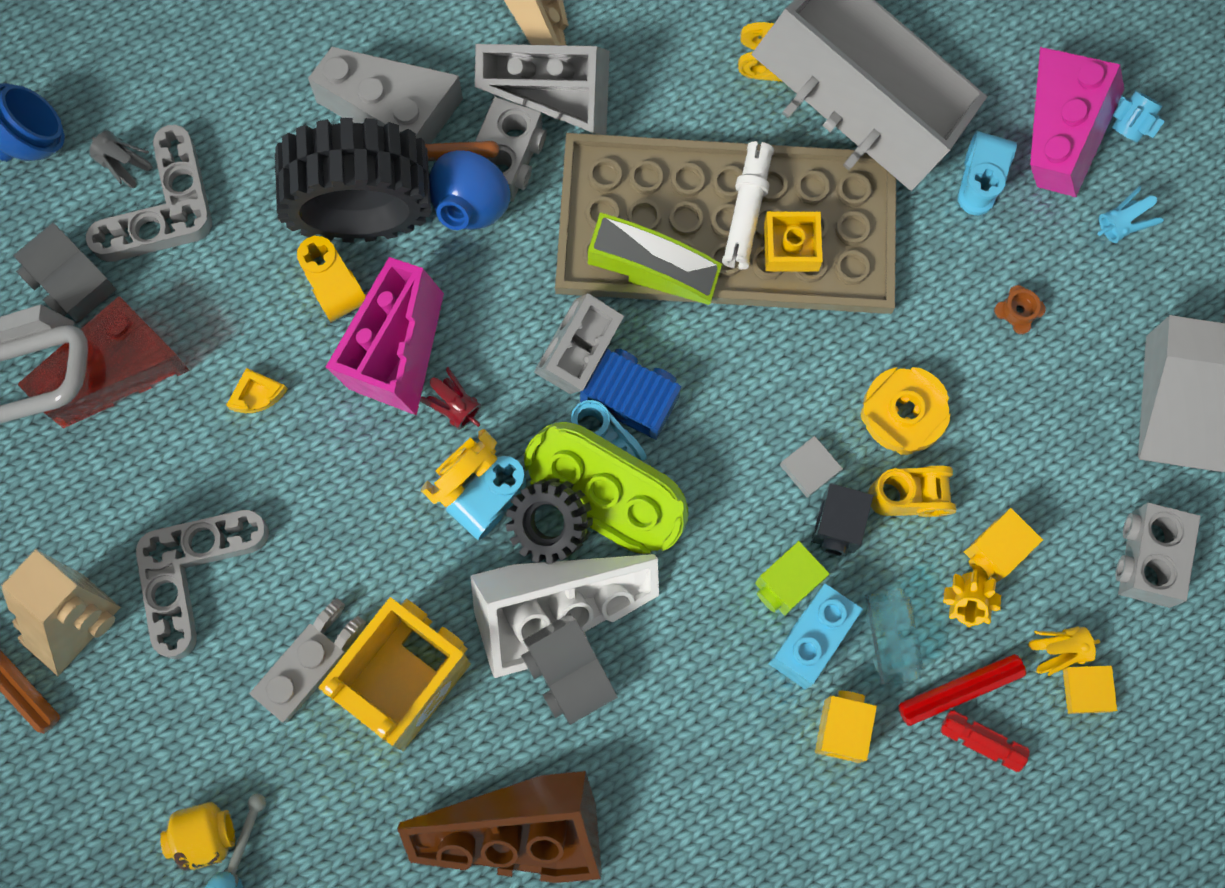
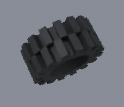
(528, 534)

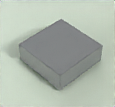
(811, 467)

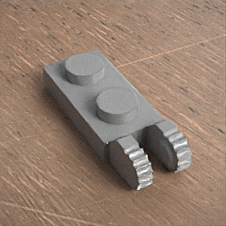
(305, 664)

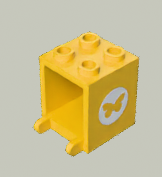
(387, 682)

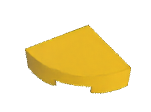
(255, 393)

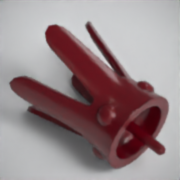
(459, 407)

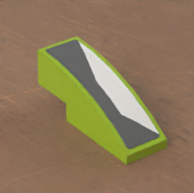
(653, 259)

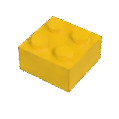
(793, 241)

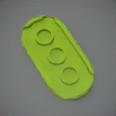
(626, 496)

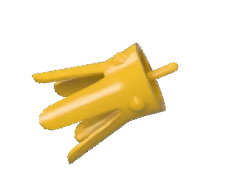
(1073, 644)

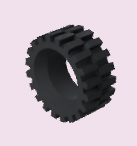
(352, 180)

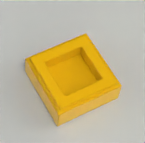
(1089, 689)

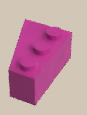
(1071, 117)

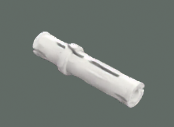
(751, 189)

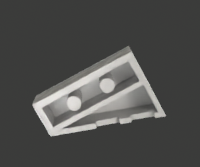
(552, 79)
(387, 91)

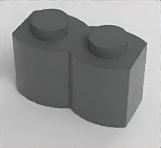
(64, 272)
(569, 669)

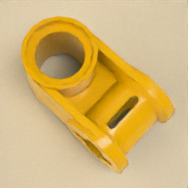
(332, 281)
(921, 492)

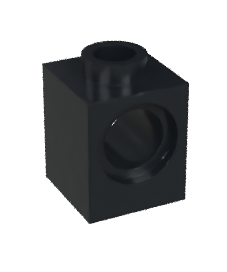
(841, 520)

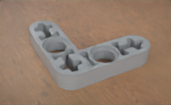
(177, 206)
(173, 571)

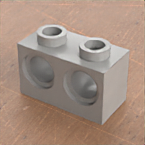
(513, 151)
(579, 344)
(1169, 559)

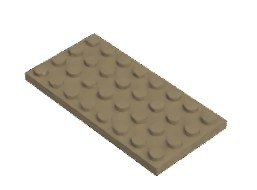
(692, 195)

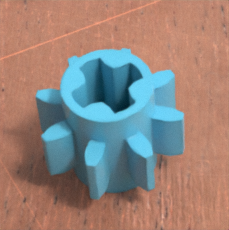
(1137, 116)

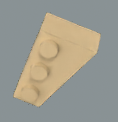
(56, 609)

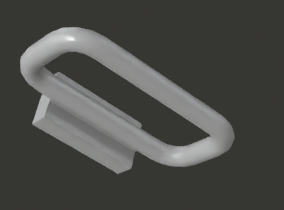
(38, 330)

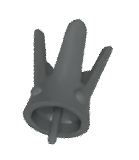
(109, 150)

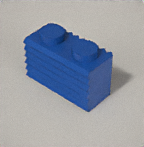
(633, 392)

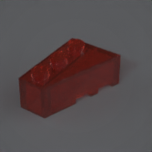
(120, 361)

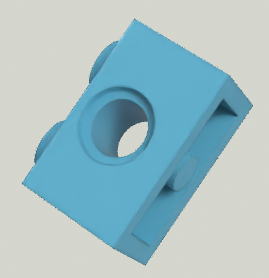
(815, 636)

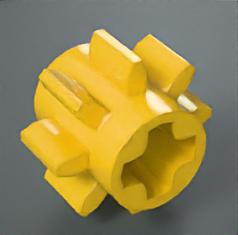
(972, 598)

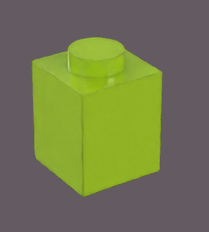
(790, 579)

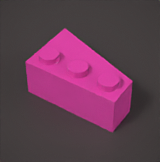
(391, 337)

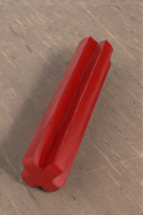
(962, 689)

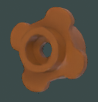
(1026, 299)

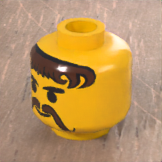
(198, 836)

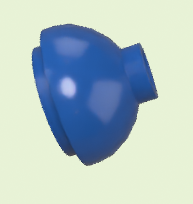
(27, 125)
(467, 191)

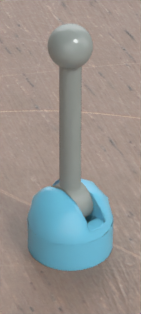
(229, 878)

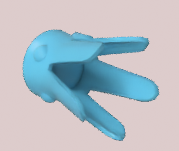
(1117, 222)

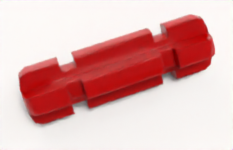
(985, 741)

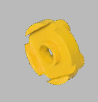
(900, 433)
(459, 466)

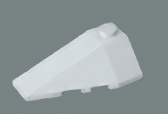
(528, 597)

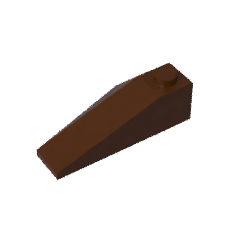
(527, 827)

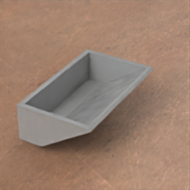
(871, 83)
(1184, 394)

